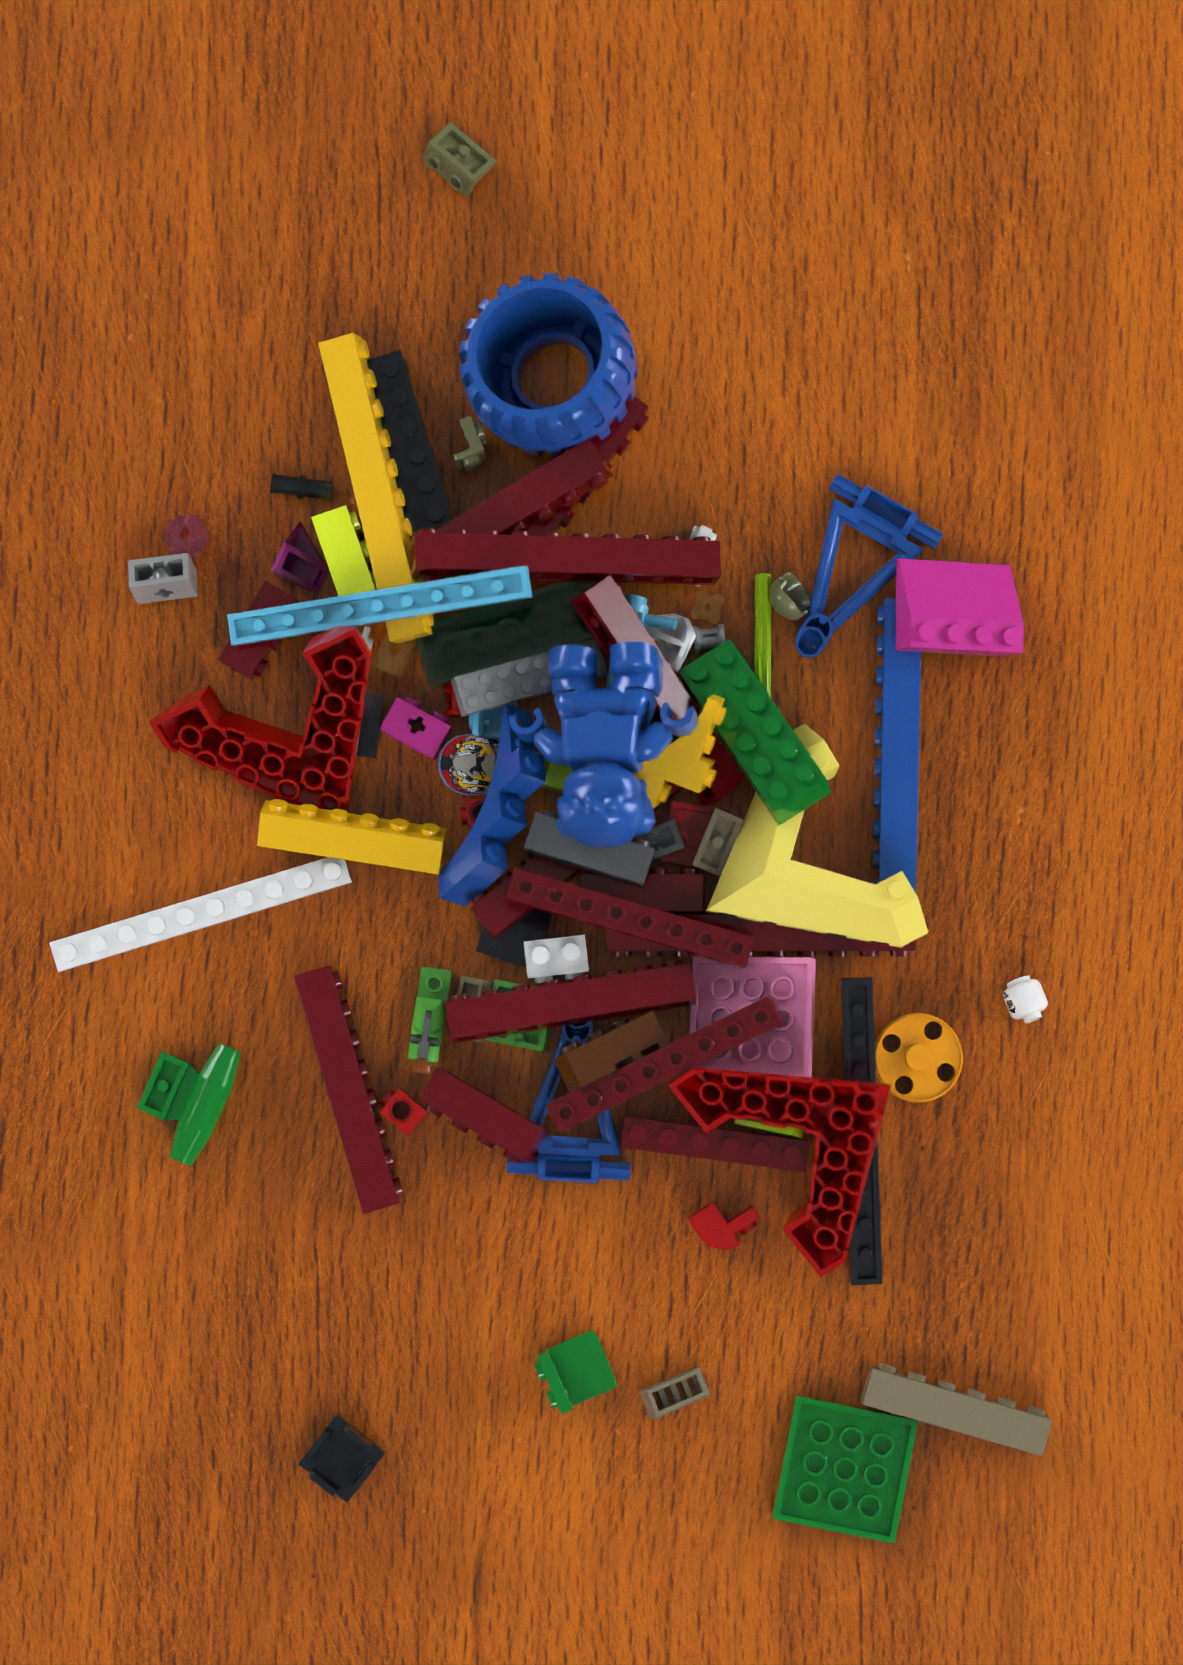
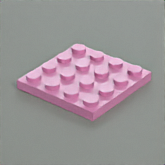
(726, 989)

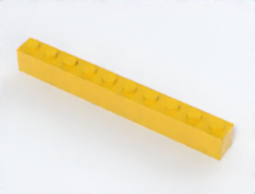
(372, 473)

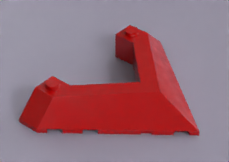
(272, 760)
(846, 1129)

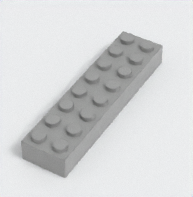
(510, 682)

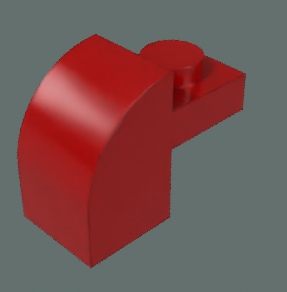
(716, 1231)

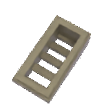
(650, 1404)

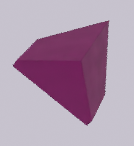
(300, 561)

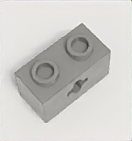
(162, 578)

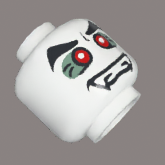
(1025, 999)

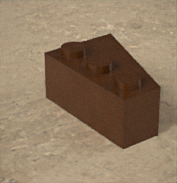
(610, 1051)

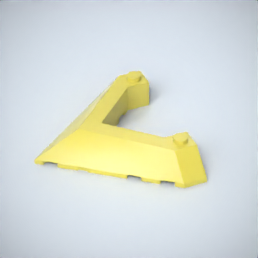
(769, 886)

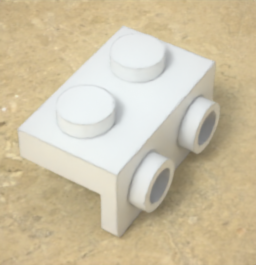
(556, 957)

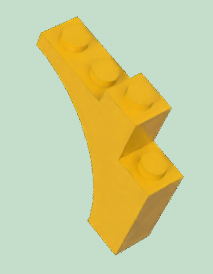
(684, 758)

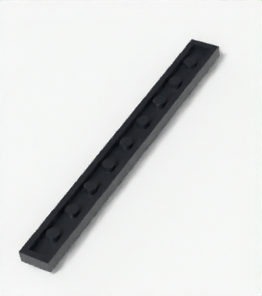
(859, 1066)

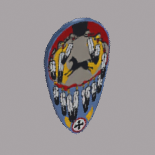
(468, 763)

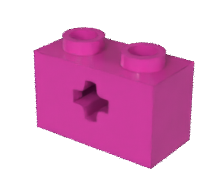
(398, 727)

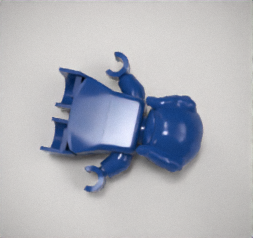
(605, 739)

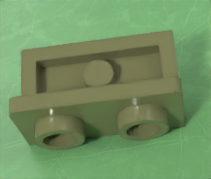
(475, 439)

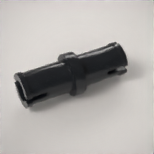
(301, 487)

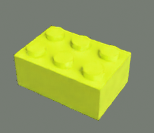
(344, 552)

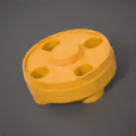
(918, 1057)

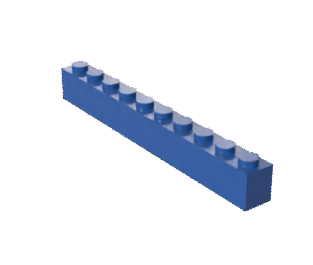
(898, 753)

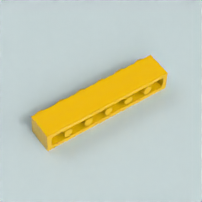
(351, 836)

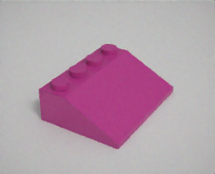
(957, 608)

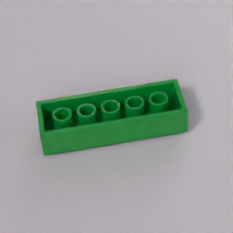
(756, 733)

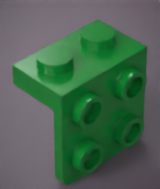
(575, 1371)

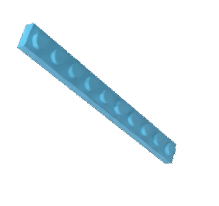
(380, 605)

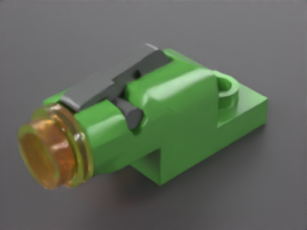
(428, 1019)

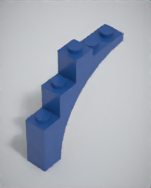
(501, 817)

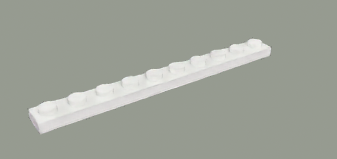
(199, 912)

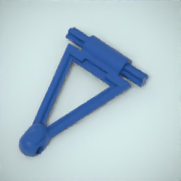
(881, 521)
(572, 1157)

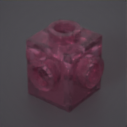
(194, 543)

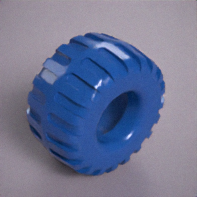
(522, 323)

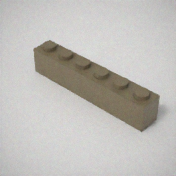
(956, 1410)

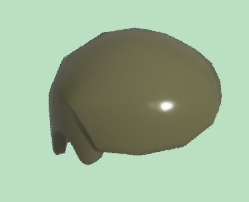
(789, 597)

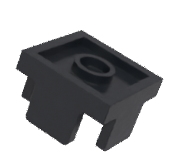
(341, 1459)

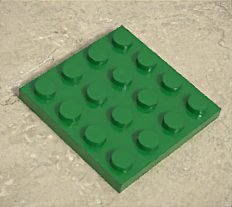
(845, 1469)

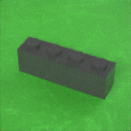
(622, 863)

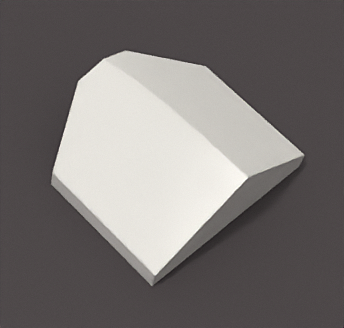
(674, 644)

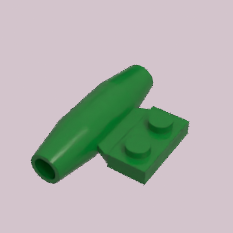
(190, 1097)

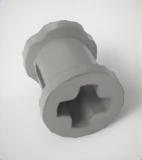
(708, 638)

